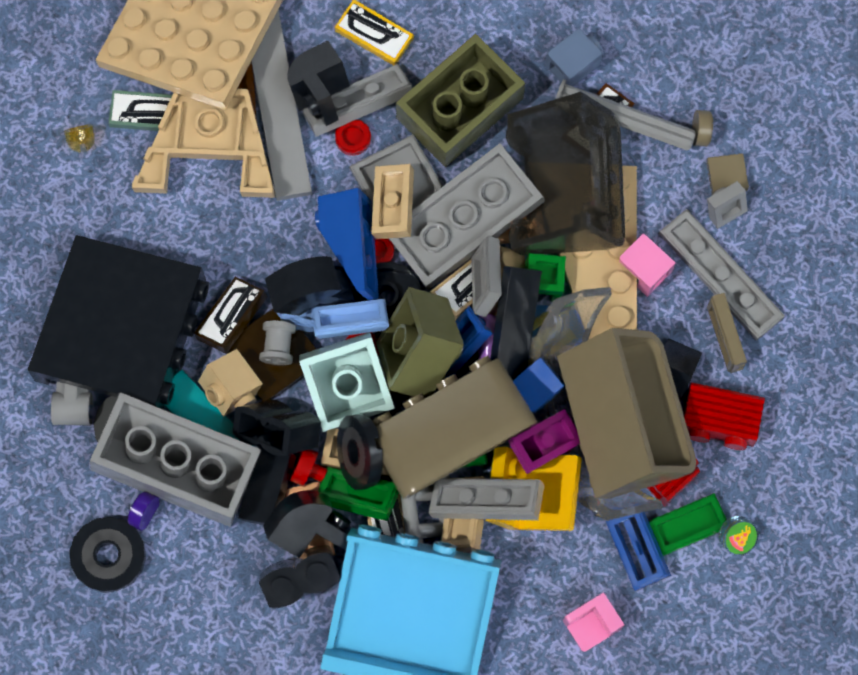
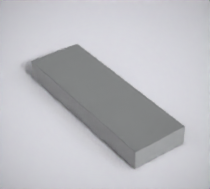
(363, 98)
(487, 499)

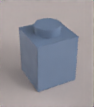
(574, 57)

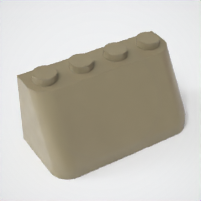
(626, 412)
(451, 426)

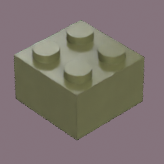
(419, 343)

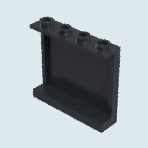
(119, 322)

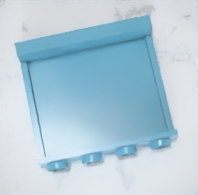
(409, 607)

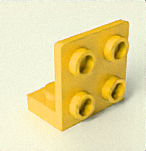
(560, 490)

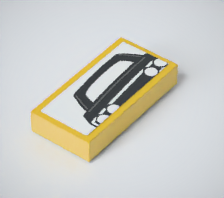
(374, 32)

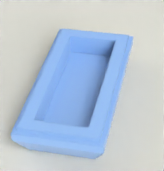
(350, 318)

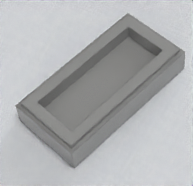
(486, 276)

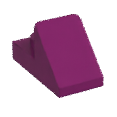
(545, 441)

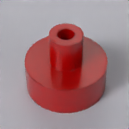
(307, 468)

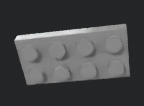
(464, 212)

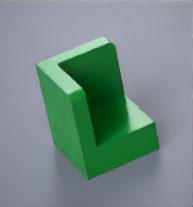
(552, 273)

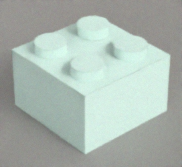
(346, 380)

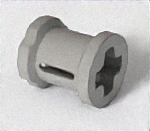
(277, 342)

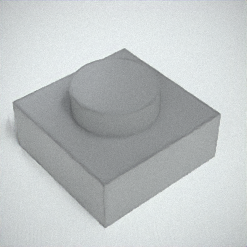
(727, 204)

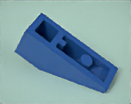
(347, 227)

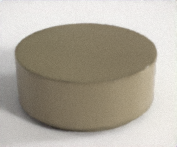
(703, 126)

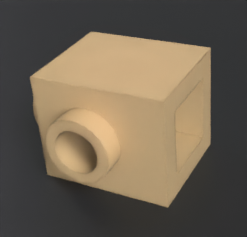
(230, 382)

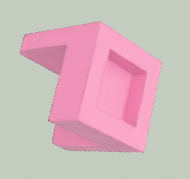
(647, 264)
(593, 622)

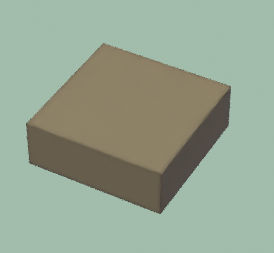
(726, 171)

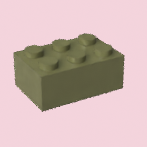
(460, 100)

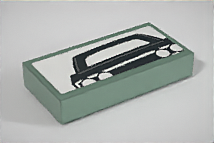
(137, 110)

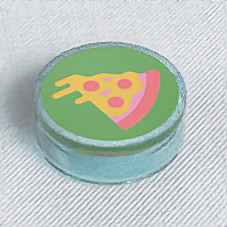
(738, 535)

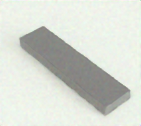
(721, 274)

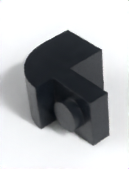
(315, 78)
(307, 284)
(301, 518)

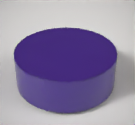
(143, 510)

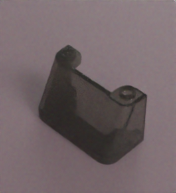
(577, 167)

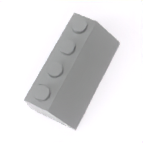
(174, 459)

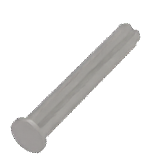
(640, 121)

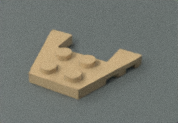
(207, 132)

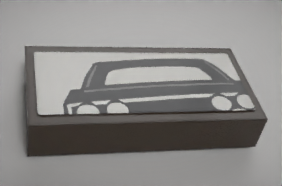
(230, 315)

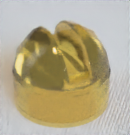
(80, 135)

